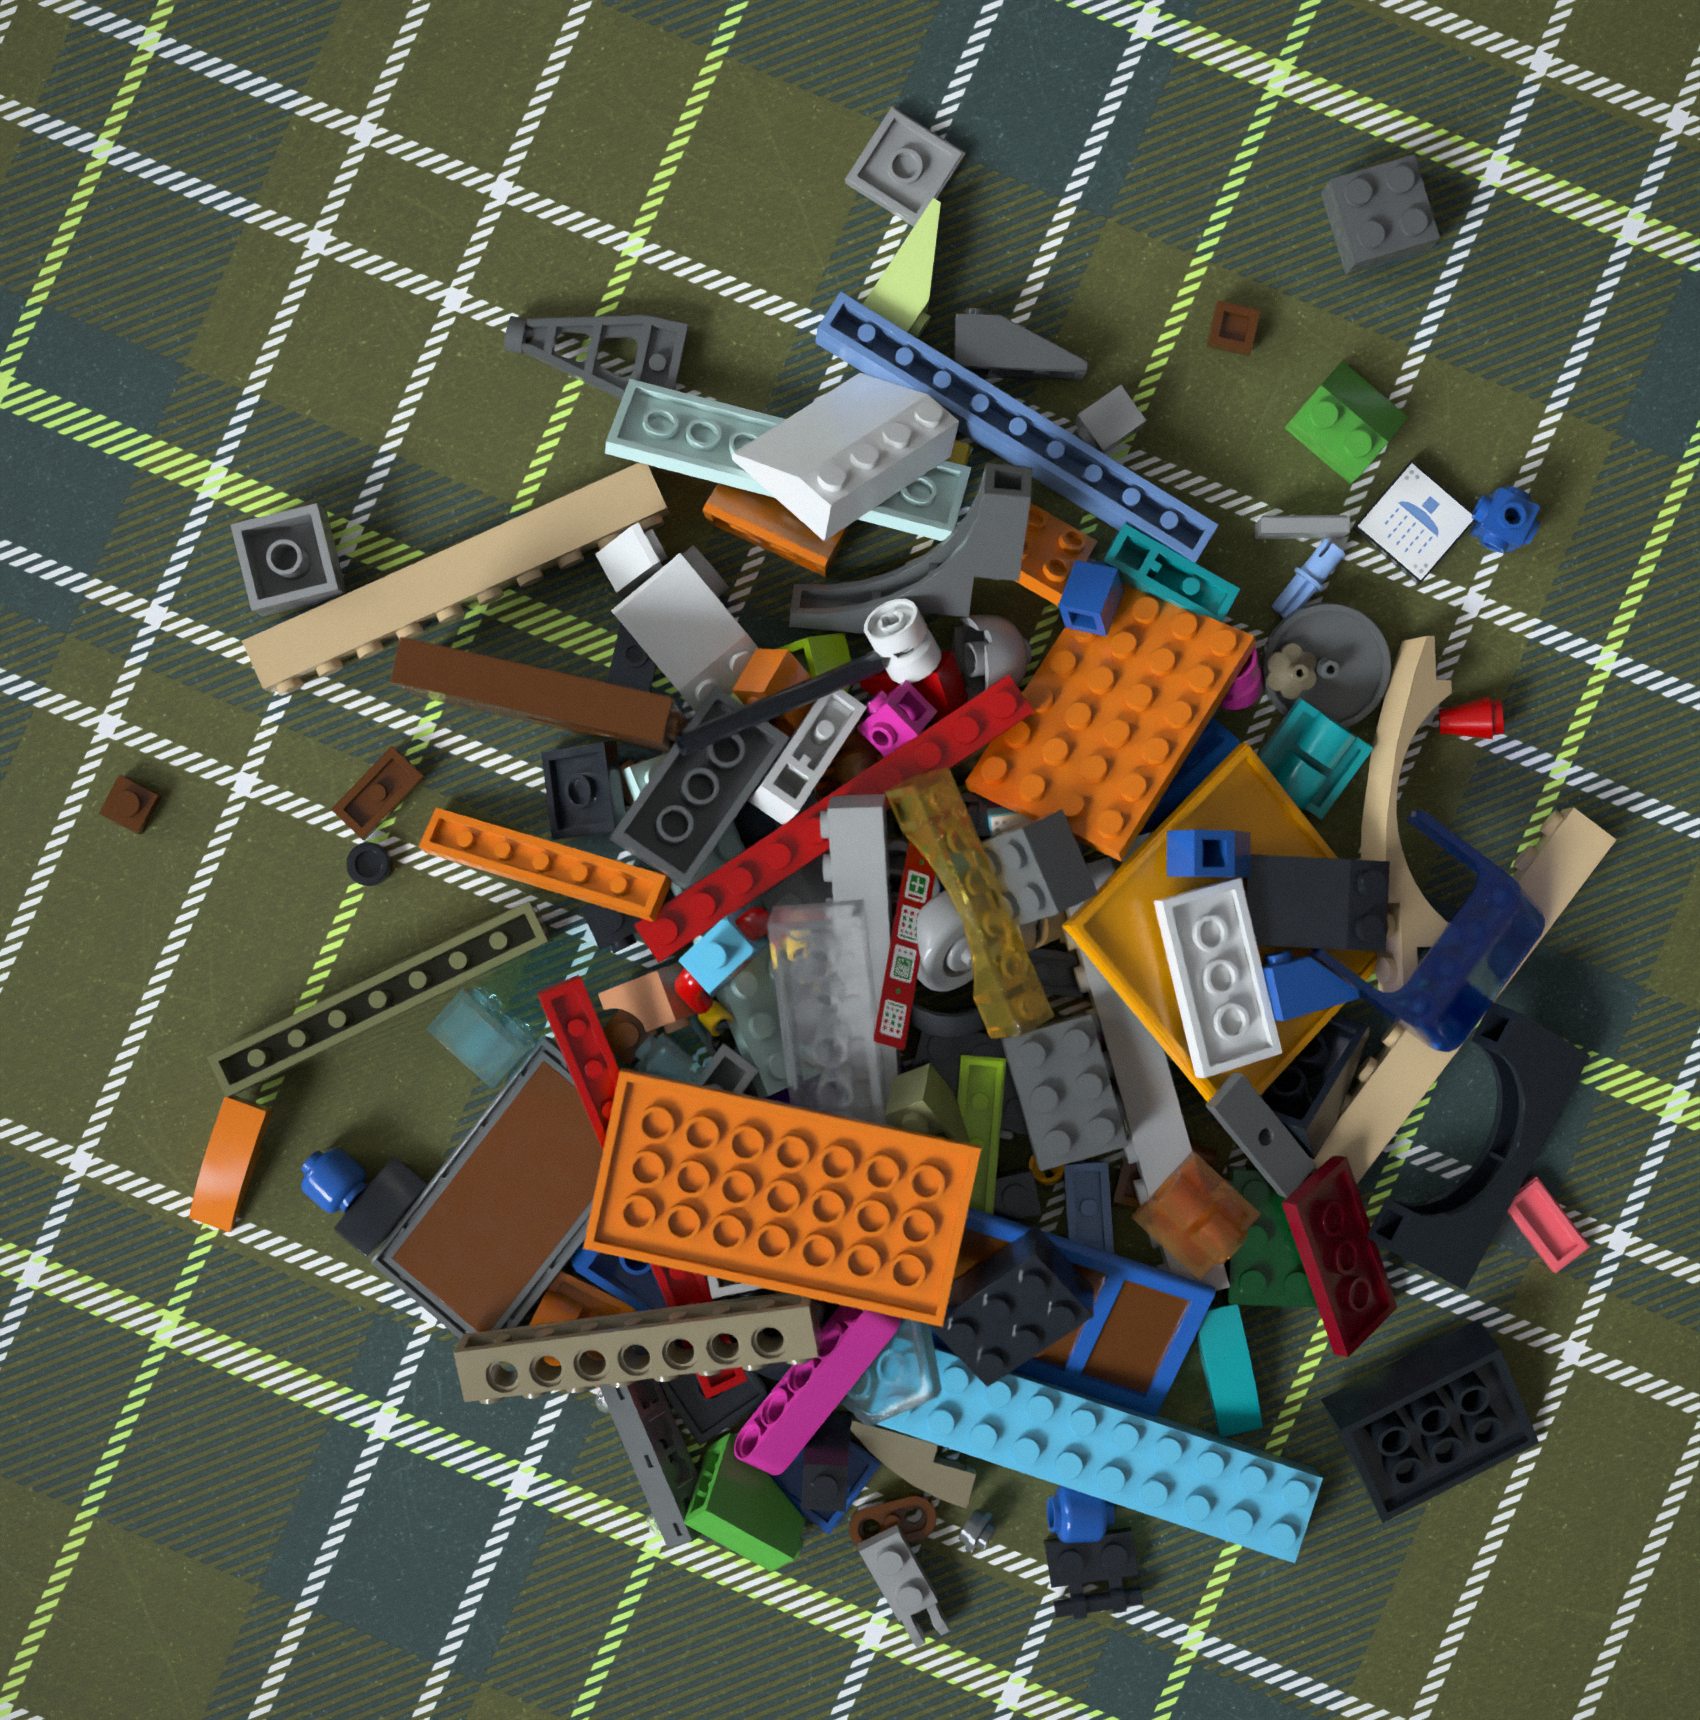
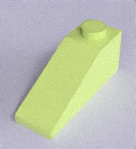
(906, 283)

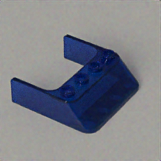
(1467, 960)

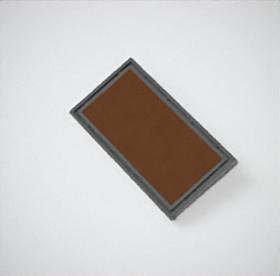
(502, 1205)

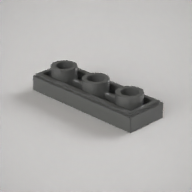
(1260, 1135)

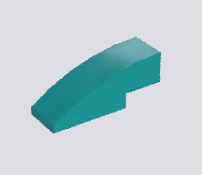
(1228, 1370)

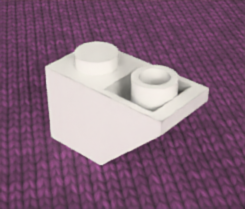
(631, 559)

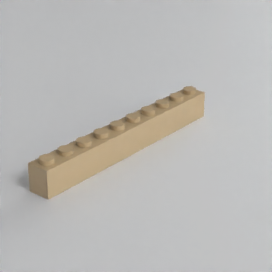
(455, 578)
(1407, 1067)

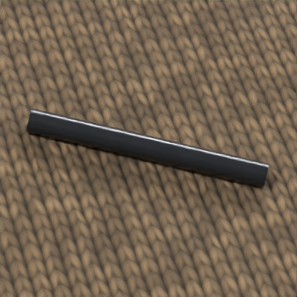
(778, 703)

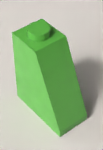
(744, 1509)

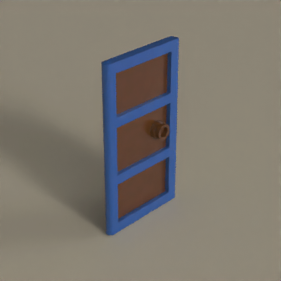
(1138, 1325)

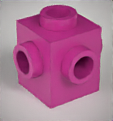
(888, 724)

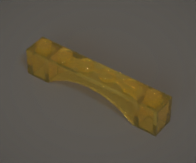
(941, 829)

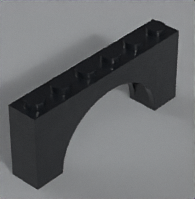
(1532, 1084)

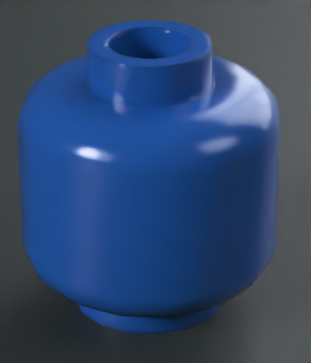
(333, 1180)
(1078, 1516)

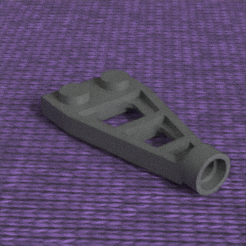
(657, 358)

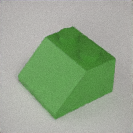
(1346, 422)

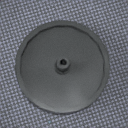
(1350, 660)

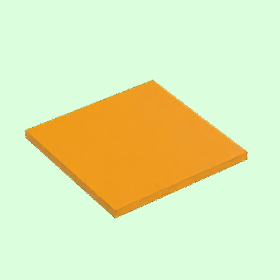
(1123, 931)

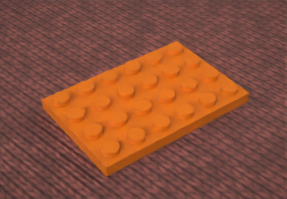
(1113, 720)

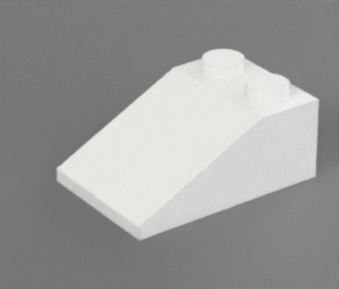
(687, 631)

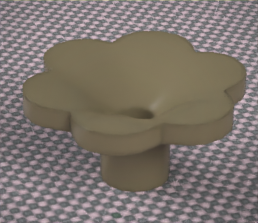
(1283, 670)

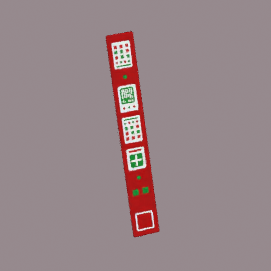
(904, 953)

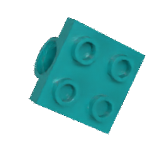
(1313, 757)

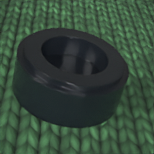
(369, 864)

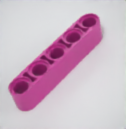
(813, 1389)

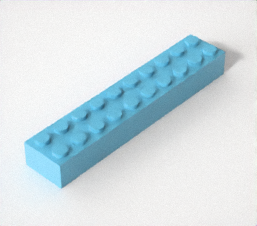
(1120, 1456)

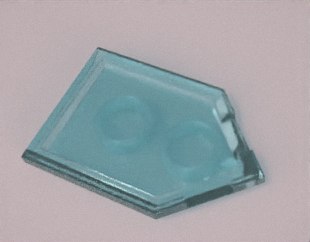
(899, 1376)

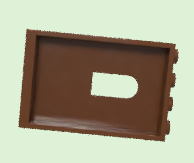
(537, 695)

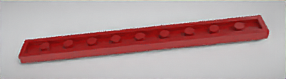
(800, 838)
(596, 1081)

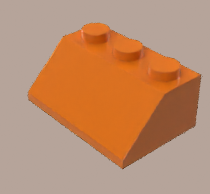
(771, 527)

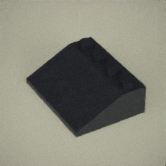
(1431, 1420)

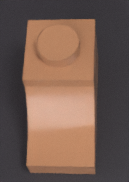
(651, 1000)

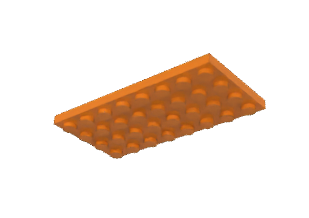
(782, 1197)

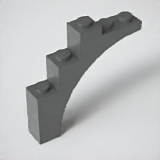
(941, 581)

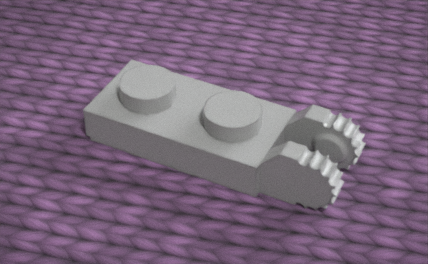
(902, 1581)

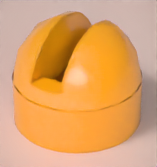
(1040, 1177)

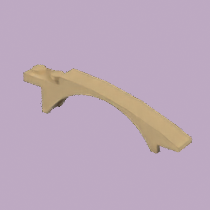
(1407, 702)

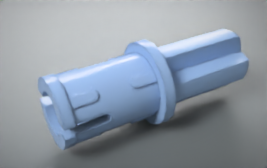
(1309, 578)

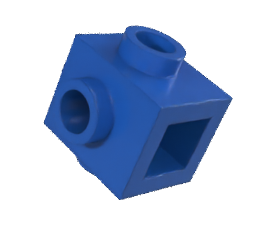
(1491, 522)

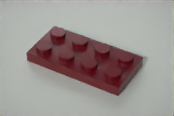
(1338, 1256)

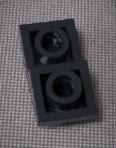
(380, 1207)

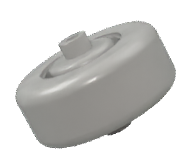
(942, 946)

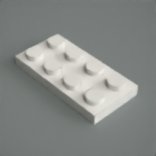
(1218, 977)

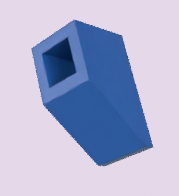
(1208, 853)

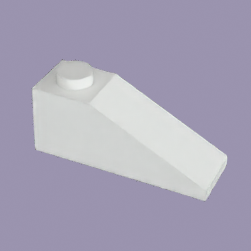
(806, 756)

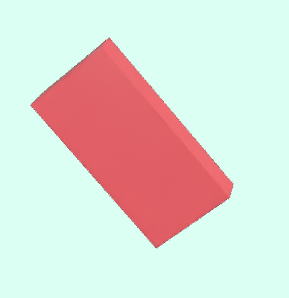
(1546, 1225)

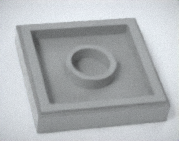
(904, 167)

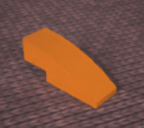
(229, 1162)

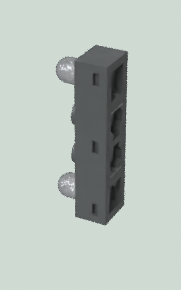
(655, 1454)

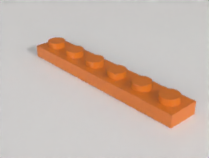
(545, 864)

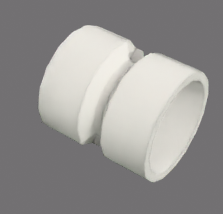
(902, 641)

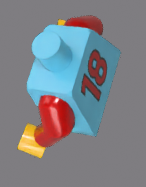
(718, 960)

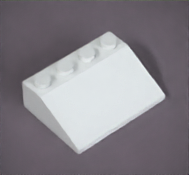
(850, 451)

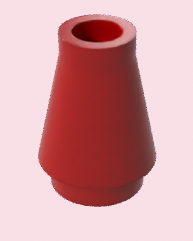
(1473, 719)

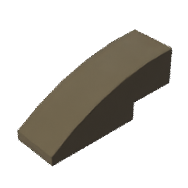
(917, 1462)

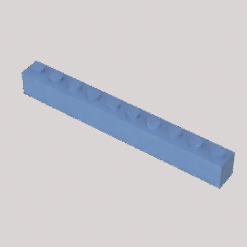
(1013, 429)

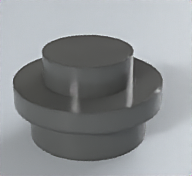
(978, 1530)

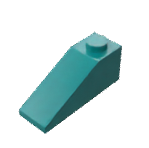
(1168, 575)

